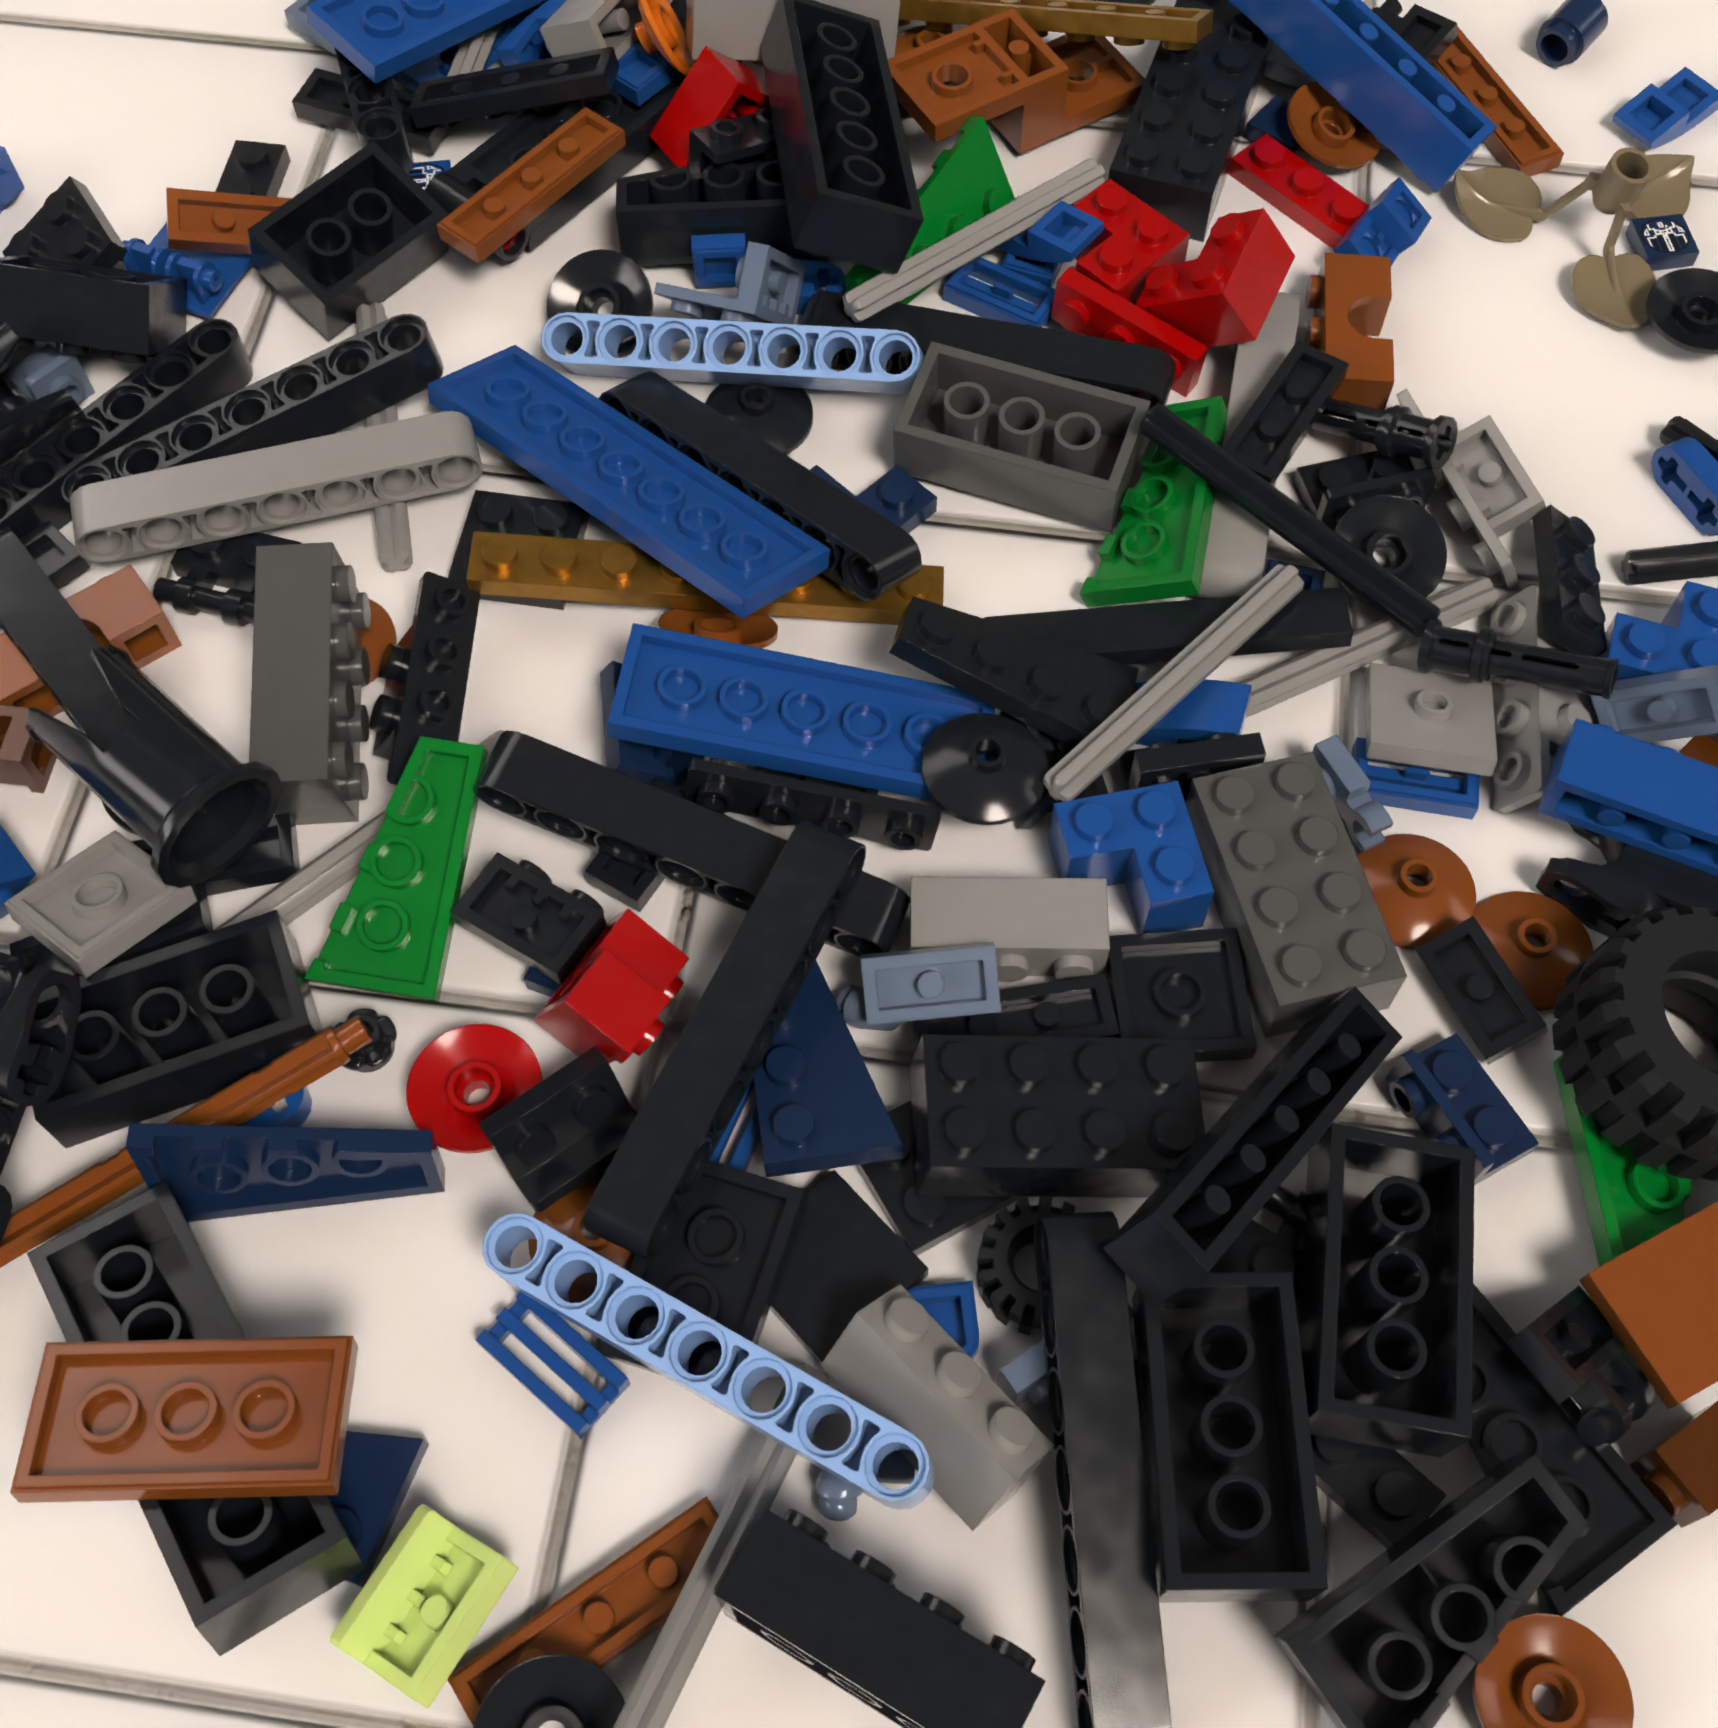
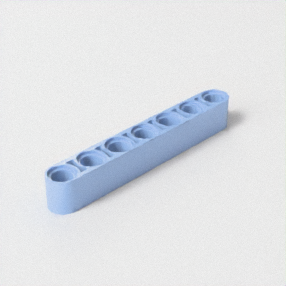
(712, 337)
(731, 1383)

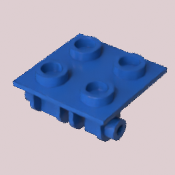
(208, 274)

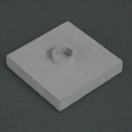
(1430, 720)
(98, 904)

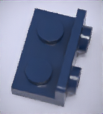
(1460, 1105)

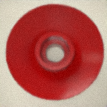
(454, 1068)

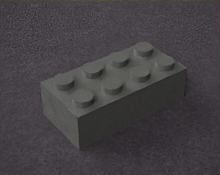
(1020, 436)
(310, 680)
(1292, 891)

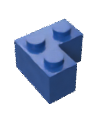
(1681, 641)
(1138, 841)

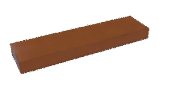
(1519, 138)
(531, 185)
(602, 1613)

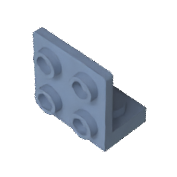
(766, 285)

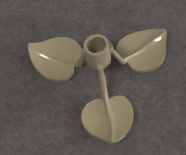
(1610, 287)

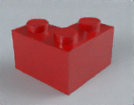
(711, 91)
(1132, 241)
(1229, 286)
(616, 991)

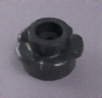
(380, 1050)

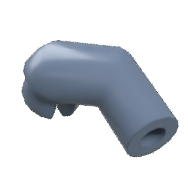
(839, 1499)

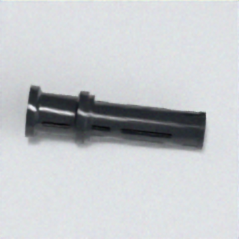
(1392, 430)
(1486, 656)

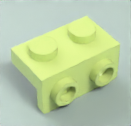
(423, 1605)

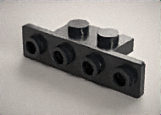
(426, 673)
(792, 798)

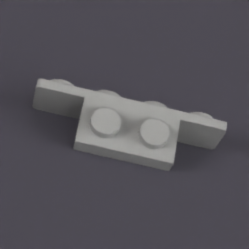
(1487, 490)
(1527, 716)

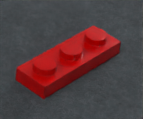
(1297, 189)
(1098, 312)

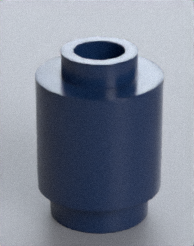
(1571, 31)

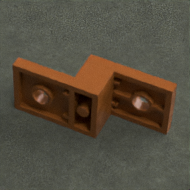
(1013, 81)

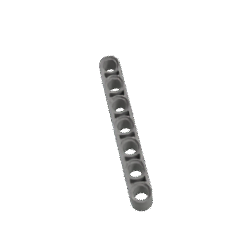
(274, 487)
(1235, 537)

